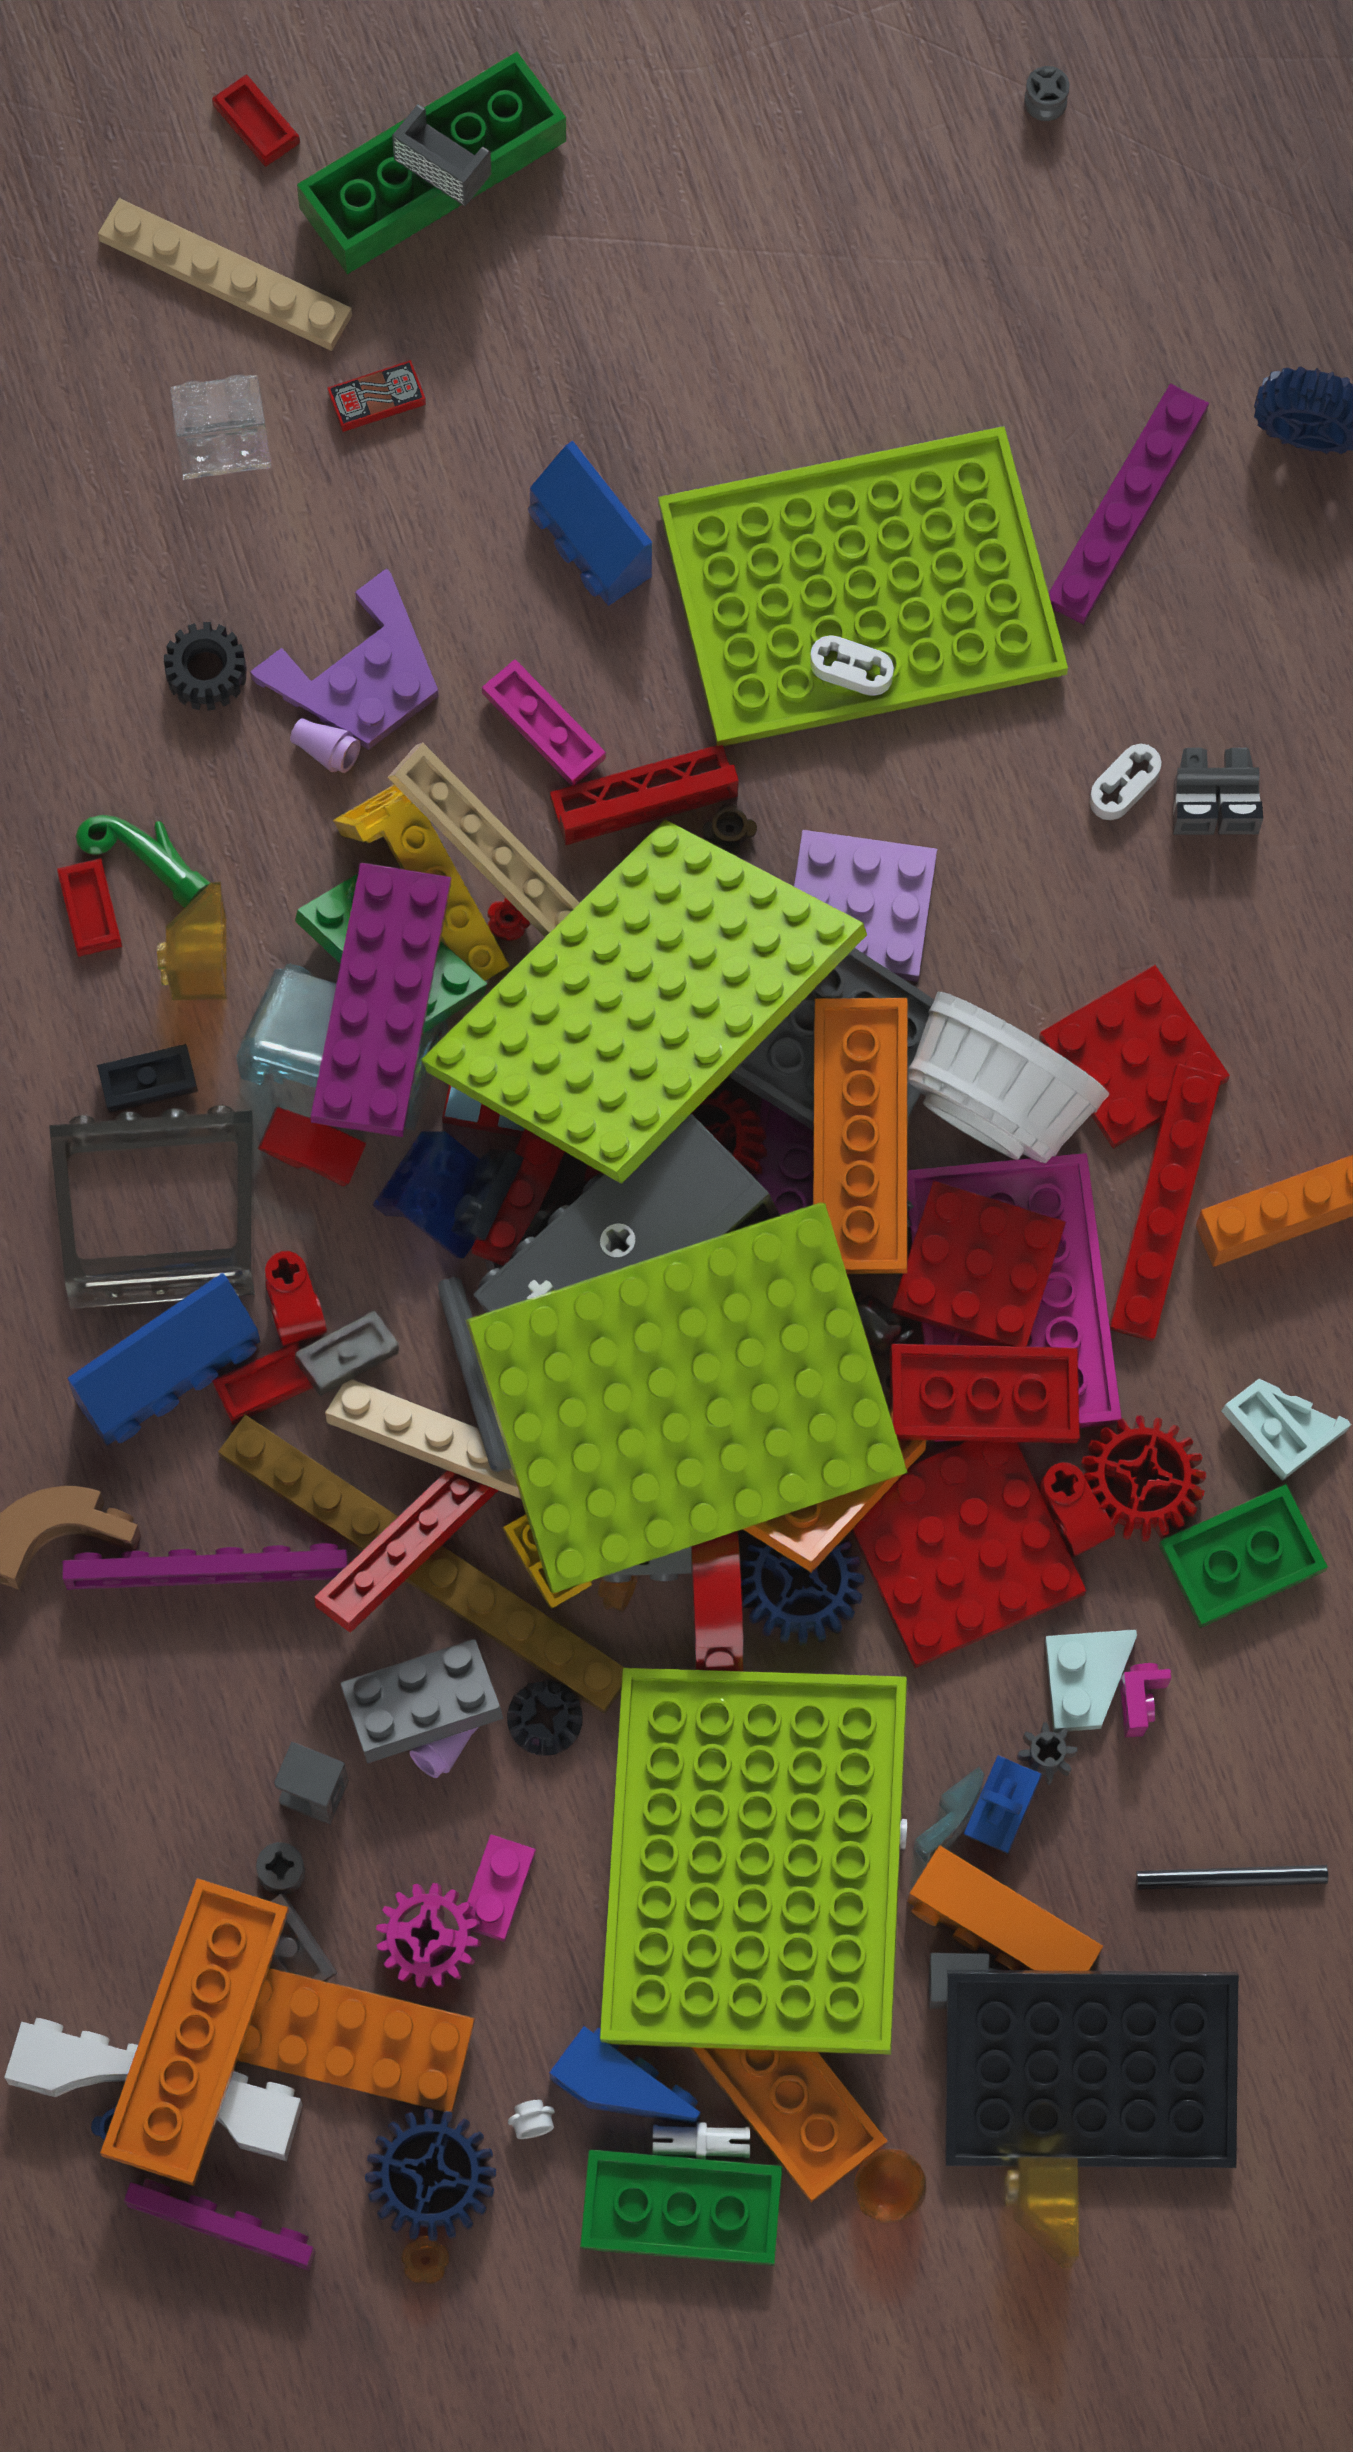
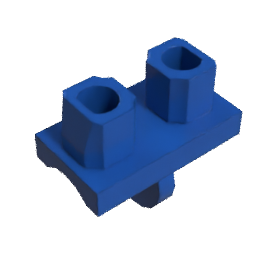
(1003, 1804)

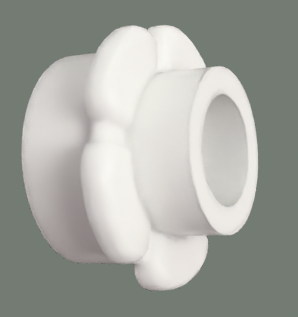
(532, 2119)

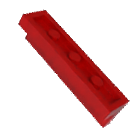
(645, 803)

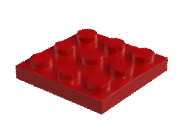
(1131, 1048)
(978, 1266)

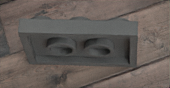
(421, 1700)

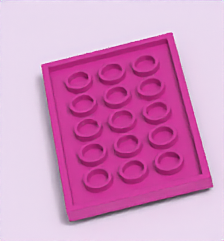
(1074, 1299)

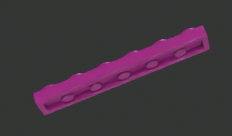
(1127, 503)
(187, 1568)

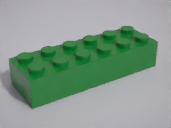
(374, 202)

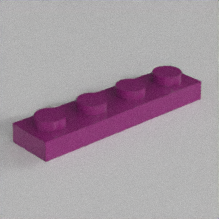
(241, 2230)

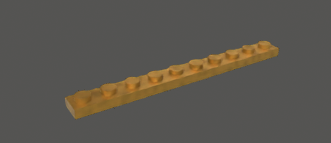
(441, 1577)

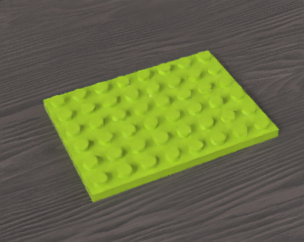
(883, 548)
(643, 999)
(686, 1397)
(755, 1861)

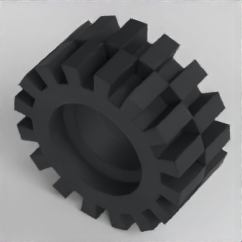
(198, 642)

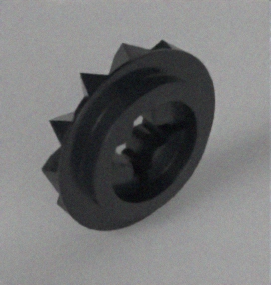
(537, 1738)

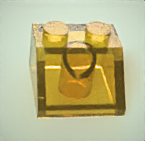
(196, 949)
(1046, 2204)

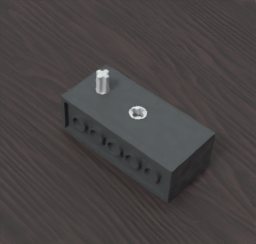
(671, 1201)

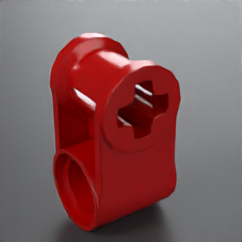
(294, 1305)
(1078, 1513)

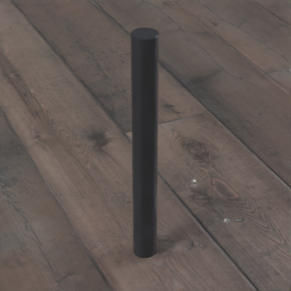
(1231, 1877)

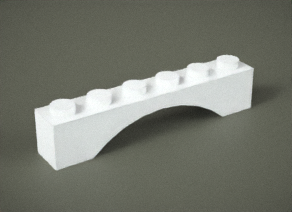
(58, 2062)

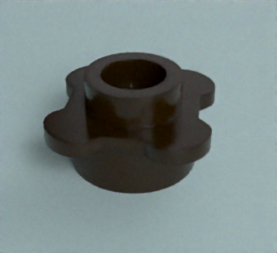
(729, 816)

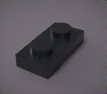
(147, 1078)
(481, 1205)

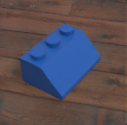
(591, 526)

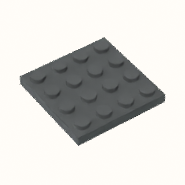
(784, 1061)

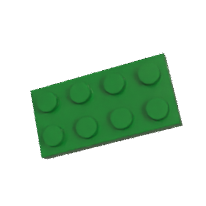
(453, 981)
(681, 2207)

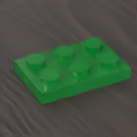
(1243, 1556)

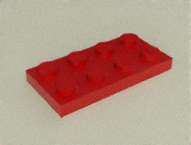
(984, 1393)

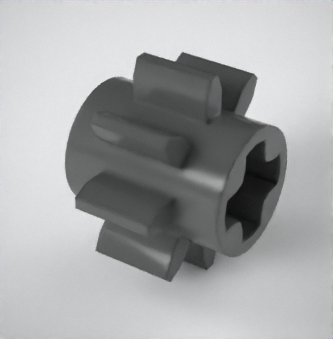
(1043, 1741)

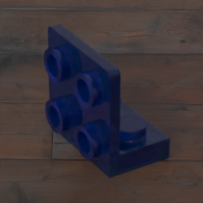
(429, 1187)

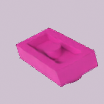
(499, 1885)

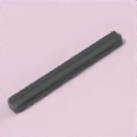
(456, 1312)

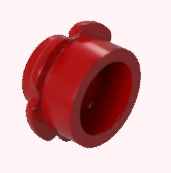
(500, 927)

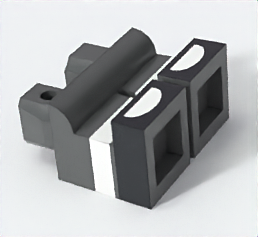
(1234, 786)

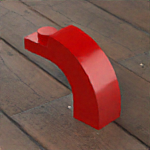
(717, 1604)

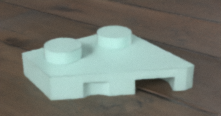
(1282, 1426)
(1085, 1676)

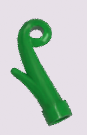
(157, 855)

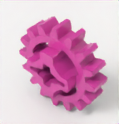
(426, 1958)

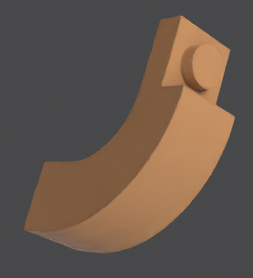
(56, 1513)

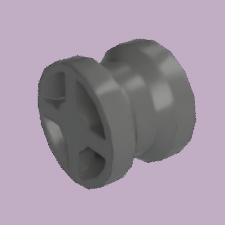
(1046, 82)
(282, 1877)

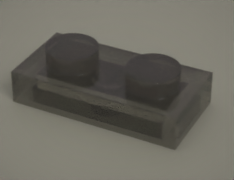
(347, 1353)

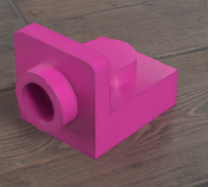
(1136, 1705)

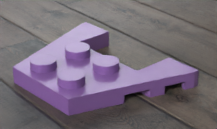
(373, 684)

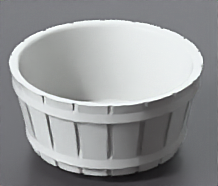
(1000, 1082)

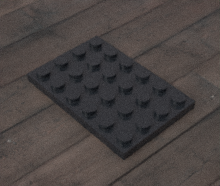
(1092, 2067)

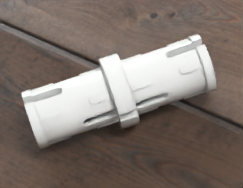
(701, 2141)

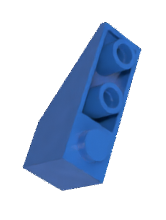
(613, 2083)

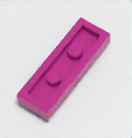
(543, 722)

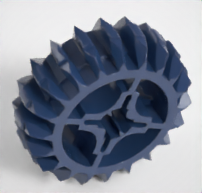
(1307, 409)
(816, 1593)
(452, 2183)

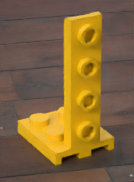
(421, 850)

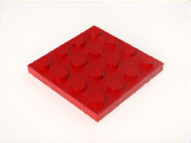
(965, 1549)

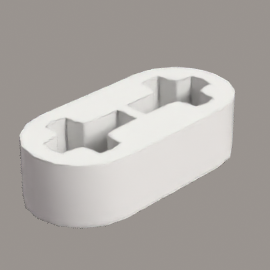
(859, 659)
(1118, 775)

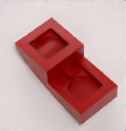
(311, 1145)

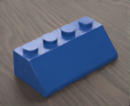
(164, 1361)

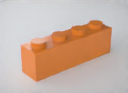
(1277, 1212)
(997, 1918)

